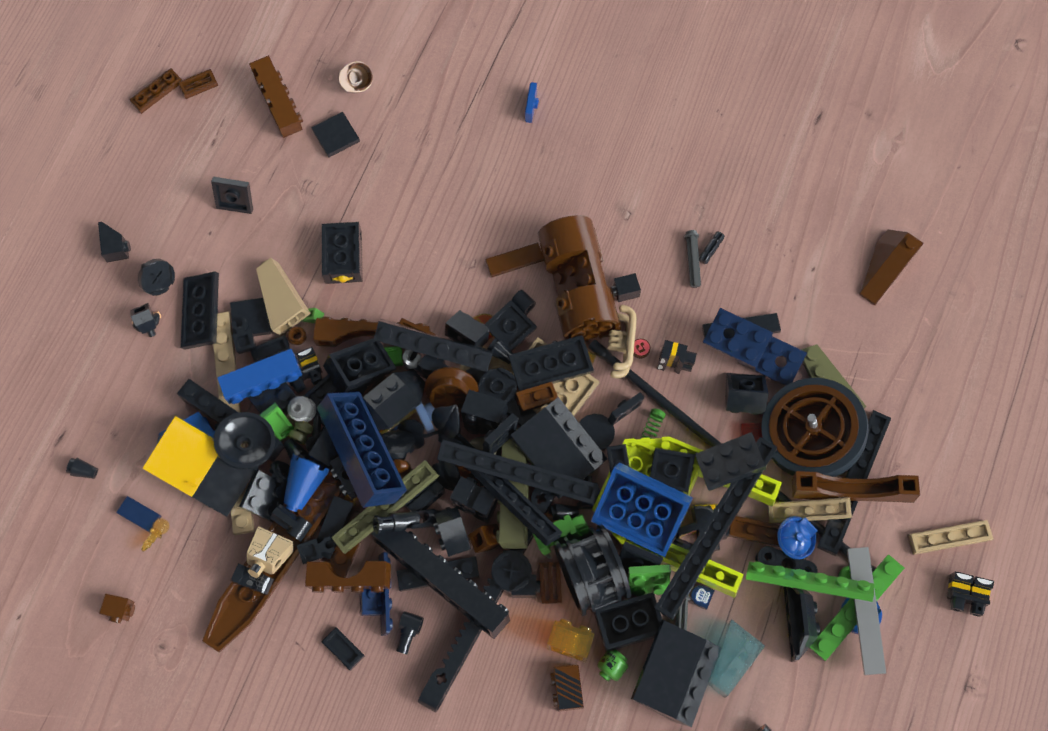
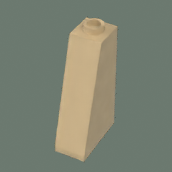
(280, 297)

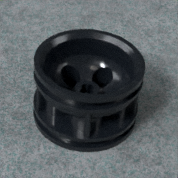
(592, 570)

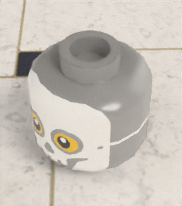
(301, 409)

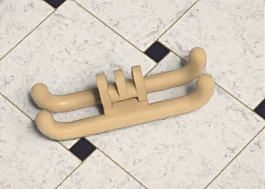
(623, 341)

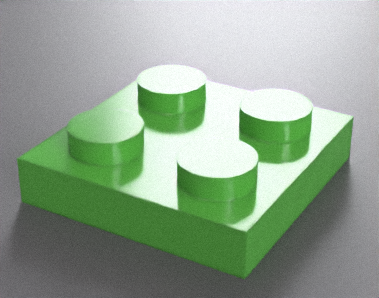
(649, 579)

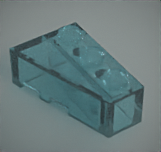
(735, 658)

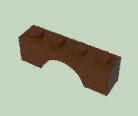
(373, 576)

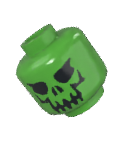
(612, 665)

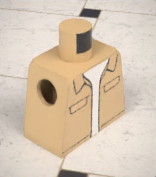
(267, 552)

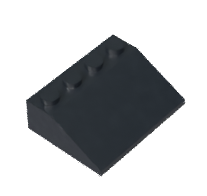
(558, 443)
(676, 673)

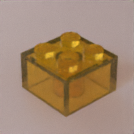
(570, 640)

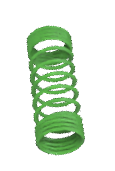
(657, 415)

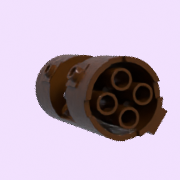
(575, 260)

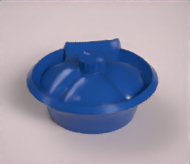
(797, 537)

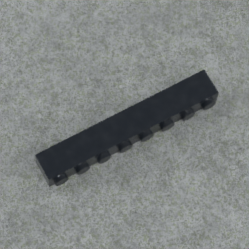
(445, 580)

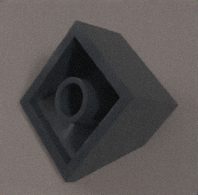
(746, 393)

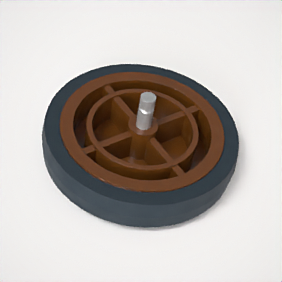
(815, 427)

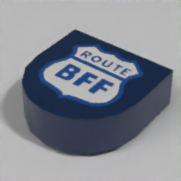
(702, 596)

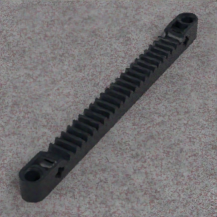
(433, 693)

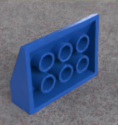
(641, 509)

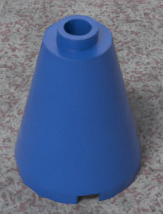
(302, 482)

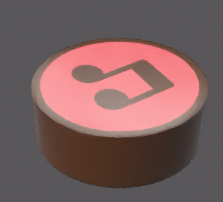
(641, 348)

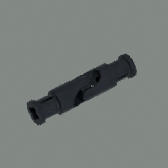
(403, 521)

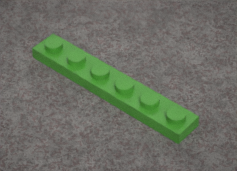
(810, 581)
(845, 619)

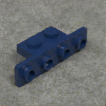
(378, 603)

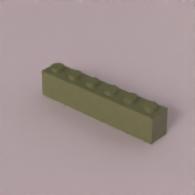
(512, 531)

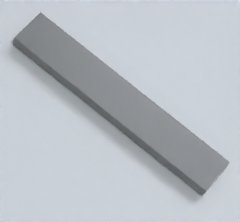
(867, 614)

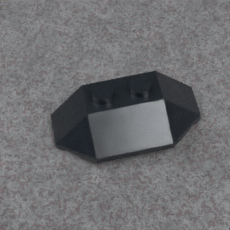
(394, 398)
(800, 621)

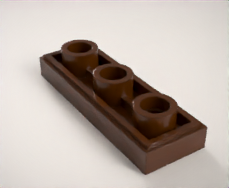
(155, 91)

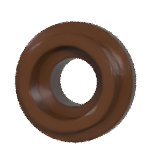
(294, 331)

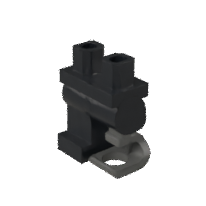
(422, 366)

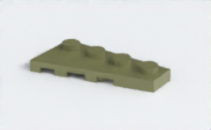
(820, 366)

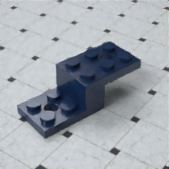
(754, 347)

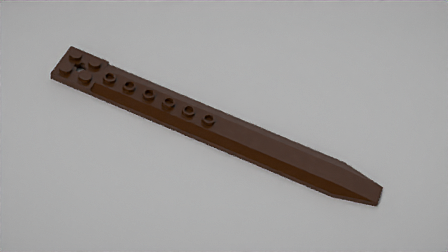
(241, 605)

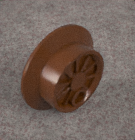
(449, 387)

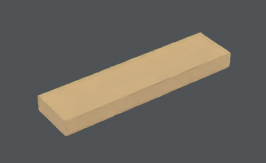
(811, 509)
(950, 537)

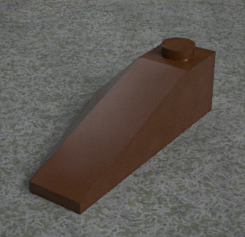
(888, 261)

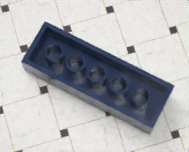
(361, 449)

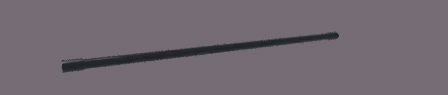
(603, 353)

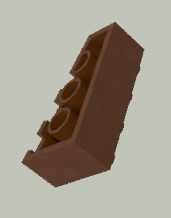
(276, 96)

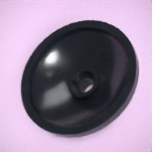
(241, 429)

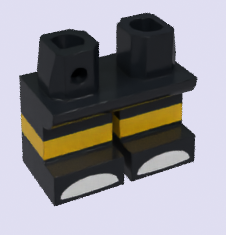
(676, 356)
(311, 369)
(969, 590)

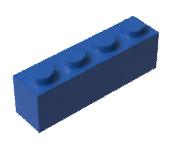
(260, 376)

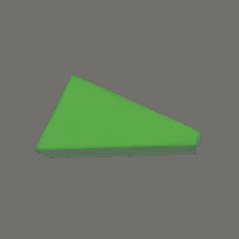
(315, 313)

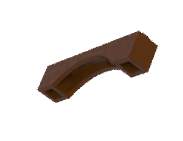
(333, 332)
(886, 489)

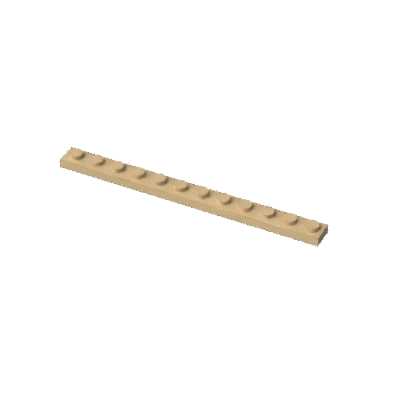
(225, 363)

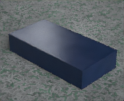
(138, 513)

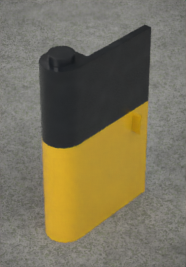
(190, 463)

